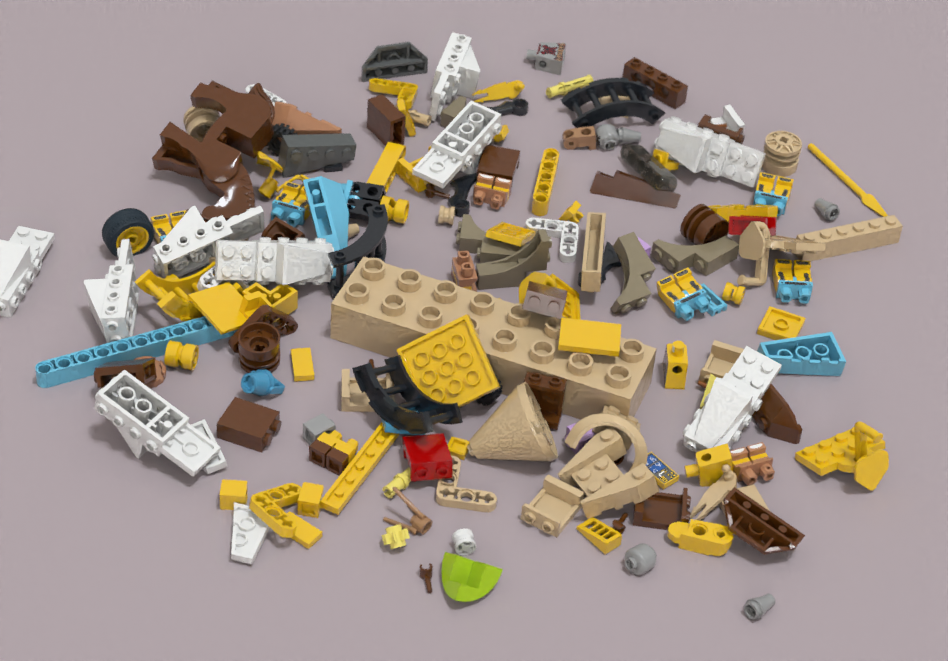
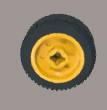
(130, 225)

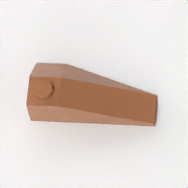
(301, 122)

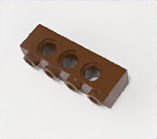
(665, 88)

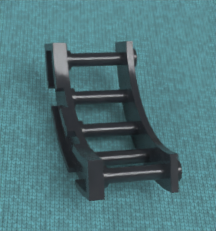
(637, 106)
(370, 244)
(399, 415)

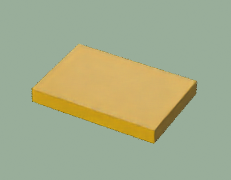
(510, 234)
(590, 337)

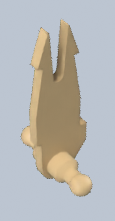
(715, 493)

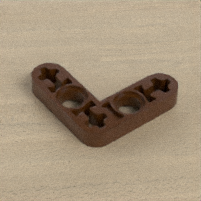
(260, 315)

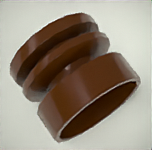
(703, 225)
(259, 347)

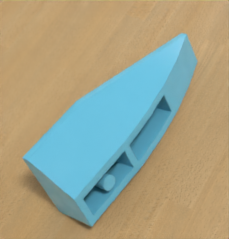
(328, 212)

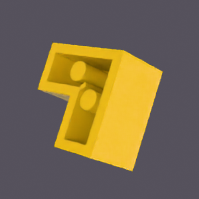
(281, 297)

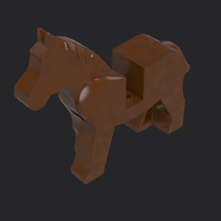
(217, 160)

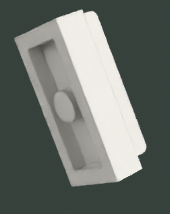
(731, 118)

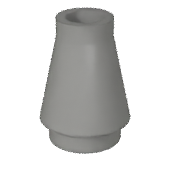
(628, 136)
(827, 209)
(758, 606)

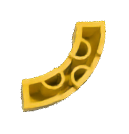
(749, 210)

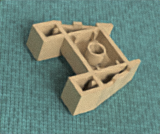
(601, 480)

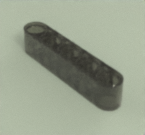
(648, 167)

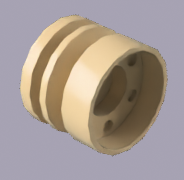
(199, 121)
(782, 153)

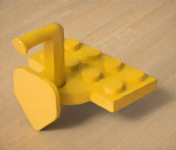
(572, 304)
(852, 451)

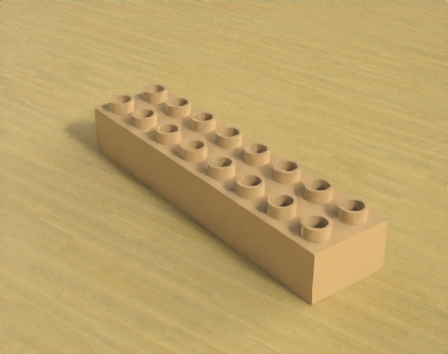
(393, 306)

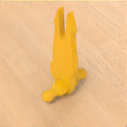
(501, 90)

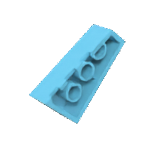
(806, 354)

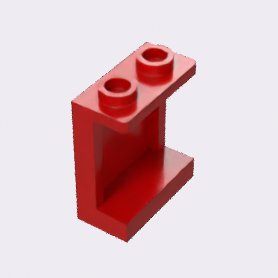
(738, 224)
(428, 457)

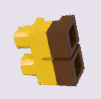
(332, 452)

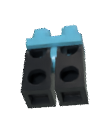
(361, 195)

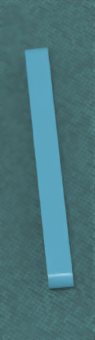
(152, 343)

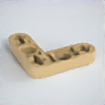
(452, 490)

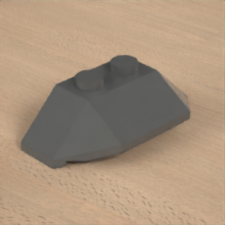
(394, 61)

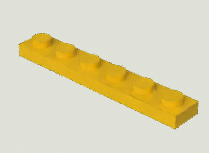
(358, 470)

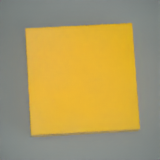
(780, 324)

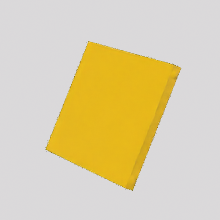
(220, 307)

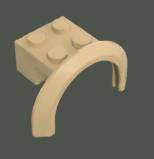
(626, 427)

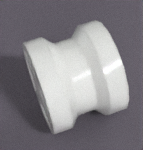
(464, 542)

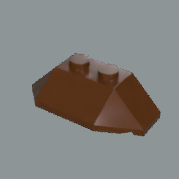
(777, 417)
(758, 525)

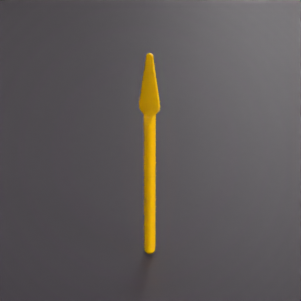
(867, 199)

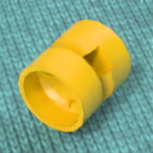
(396, 210)
(185, 355)

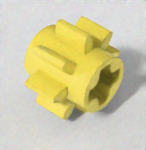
(395, 536)

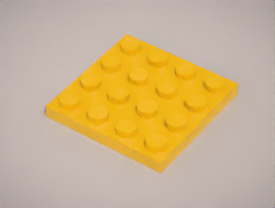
(450, 363)

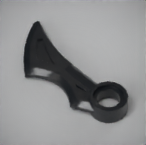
(511, 107)
(462, 187)
(610, 260)

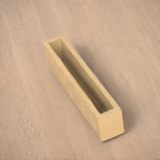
(853, 237)
(593, 252)

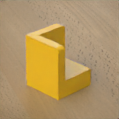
(252, 302)
(231, 492)
(310, 499)

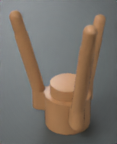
(419, 521)

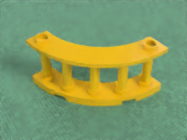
(174, 293)

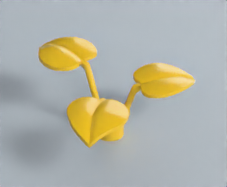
(270, 185)

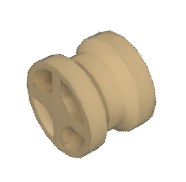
(446, 215)

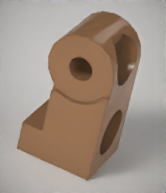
(579, 138)

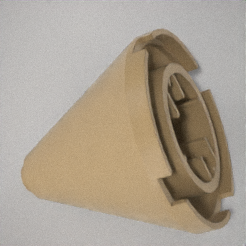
(515, 431)

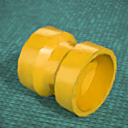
(738, 293)

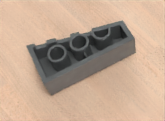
(314, 151)

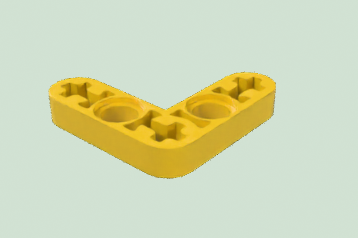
(404, 90)
(265, 505)

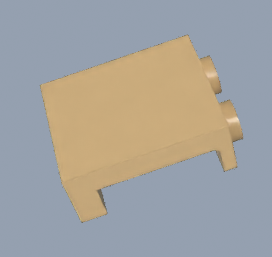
(720, 360)
(351, 396)
(553, 506)

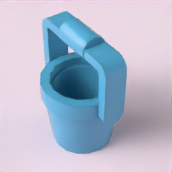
(261, 383)

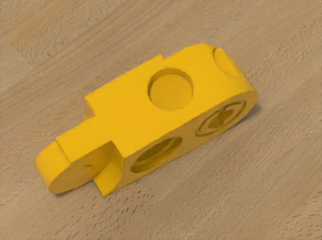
(701, 537)

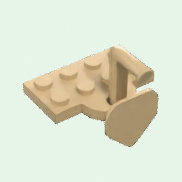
(755, 245)

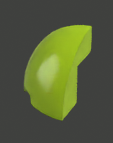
(467, 579)

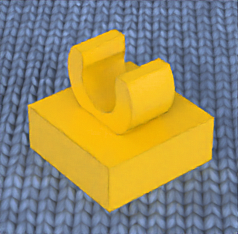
(571, 213)

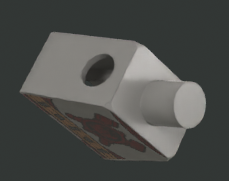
(548, 57)

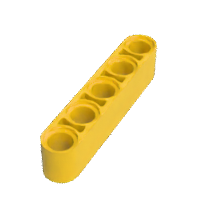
(386, 167)
(545, 182)

